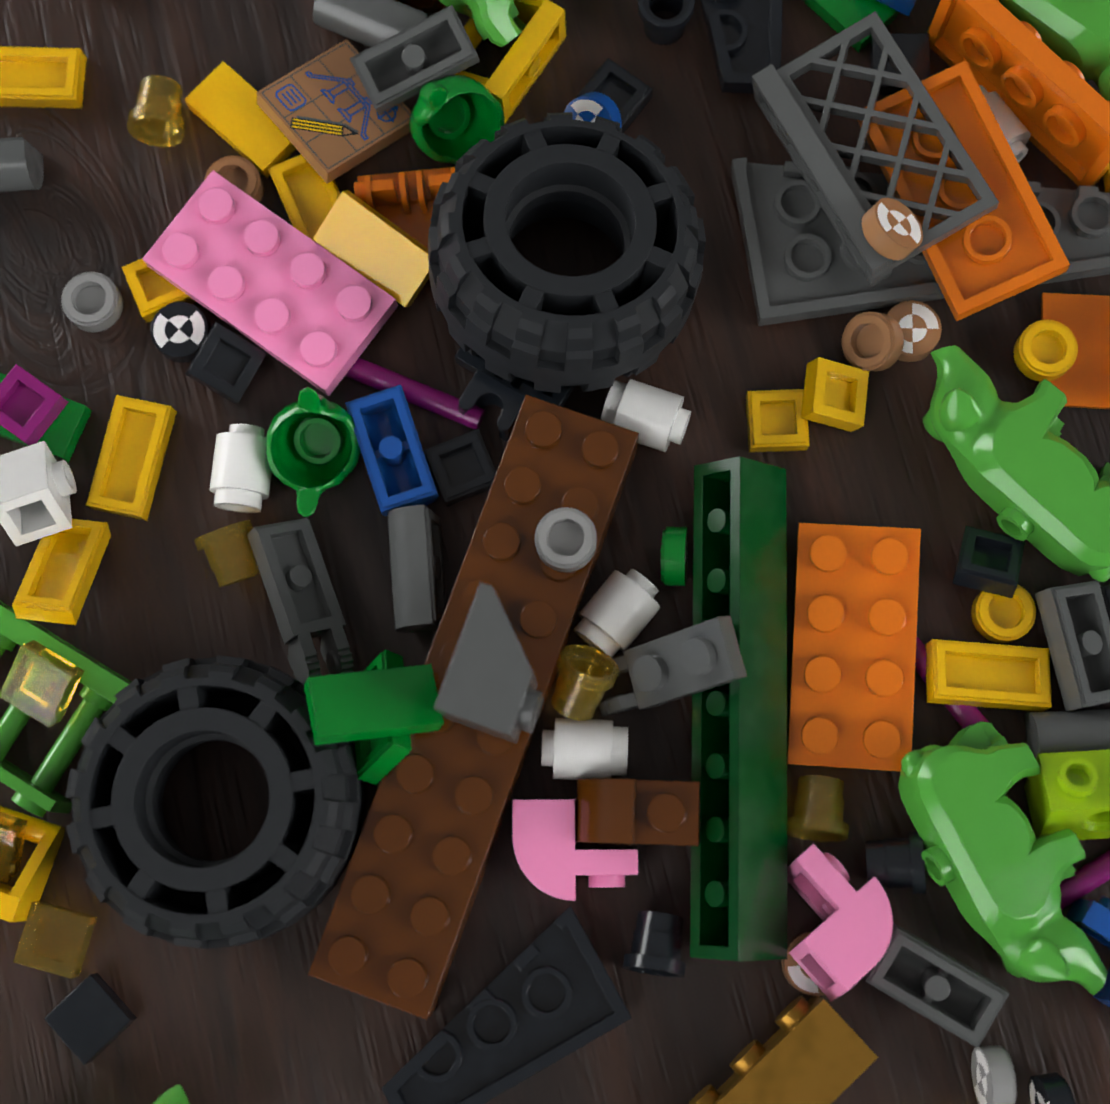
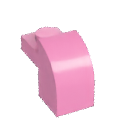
(548, 853)
(853, 927)

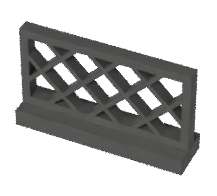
(821, 160)

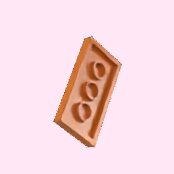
(1044, 92)
(1003, 249)
(853, 646)

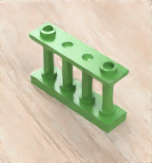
(100, 686)

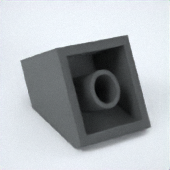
(489, 675)

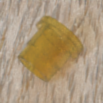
(158, 113)
(229, 553)
(582, 681)
(819, 810)

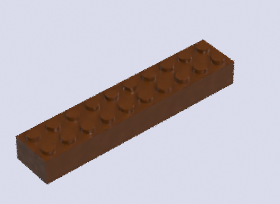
(448, 797)

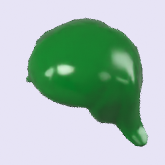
(454, 117)
(312, 447)

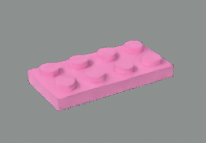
(270, 282)

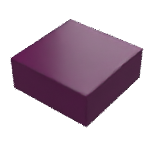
(28, 405)

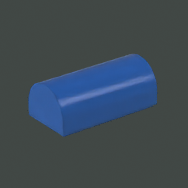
(392, 450)

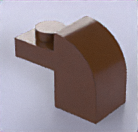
(637, 811)

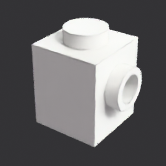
(34, 494)

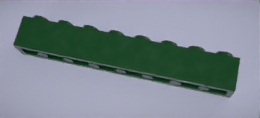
(741, 725)

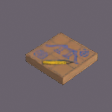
(330, 113)

